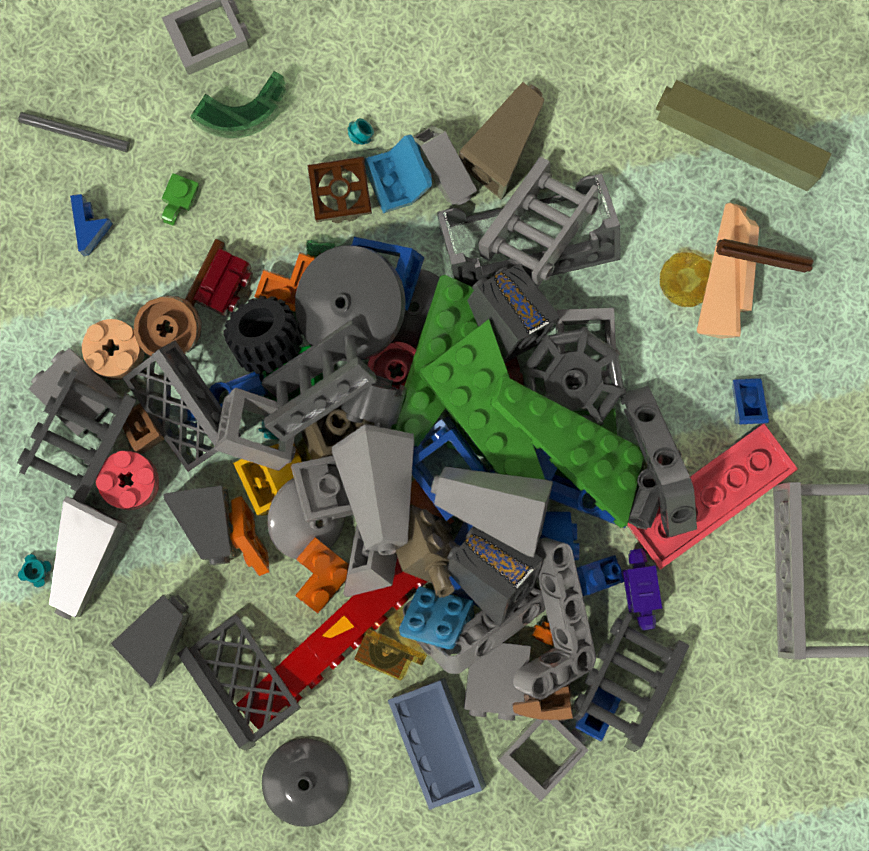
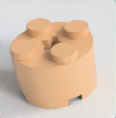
(101, 338)

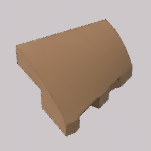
(553, 707)

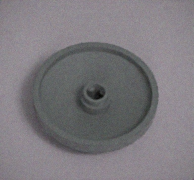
(367, 285)

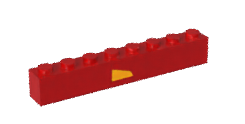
(330, 640)

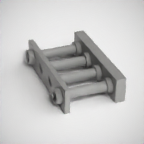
(526, 199)

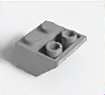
(368, 569)

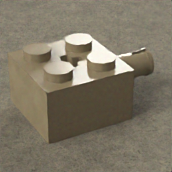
(329, 431)
(428, 549)

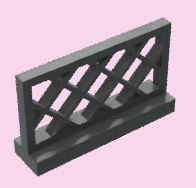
(194, 397)
(217, 695)

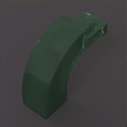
(241, 120)

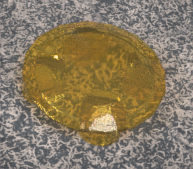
(685, 279)

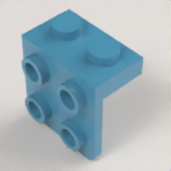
(398, 175)
(436, 618)

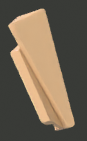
(730, 279)

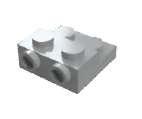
(321, 489)

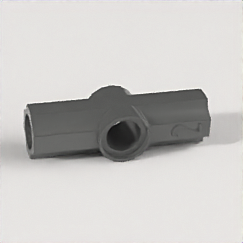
(645, 502)

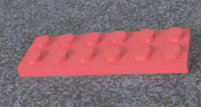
(721, 492)

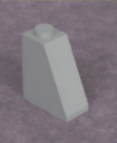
(445, 165)

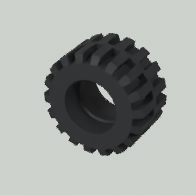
(263, 334)

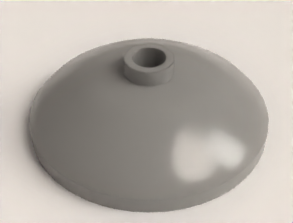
(288, 525)

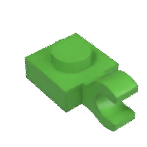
(178, 194)

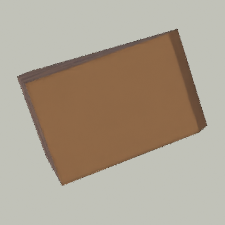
(141, 430)

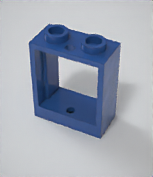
(408, 265)
(439, 439)

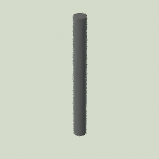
(74, 132)

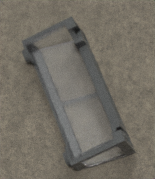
(592, 245)

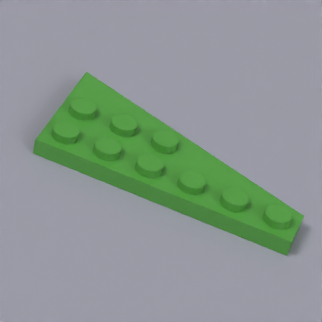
(446, 325)
(465, 385)
(578, 447)

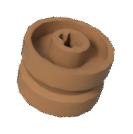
(151, 320)

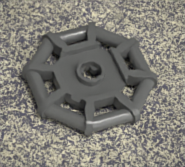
(576, 362)

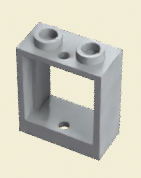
(215, 54)
(588, 316)
(228, 430)
(538, 790)

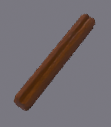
(764, 255)

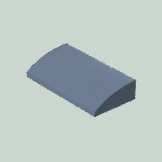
(437, 743)

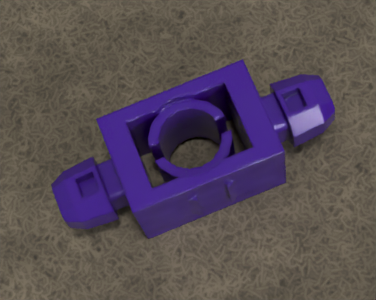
(642, 589)

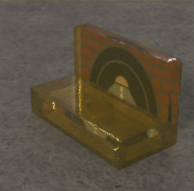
(387, 654)

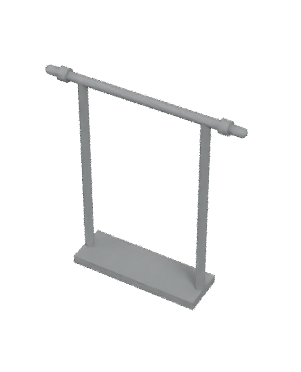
(790, 570)

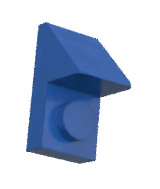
(87, 232)
(749, 402)
(592, 725)

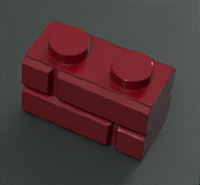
(223, 282)

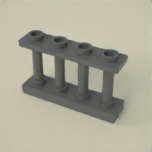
(325, 395)
(92, 458)
(658, 680)

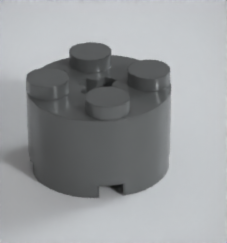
(376, 404)

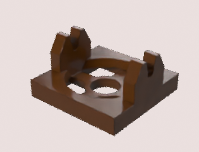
(337, 168)

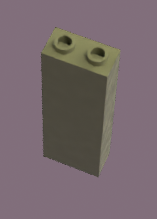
(742, 135)

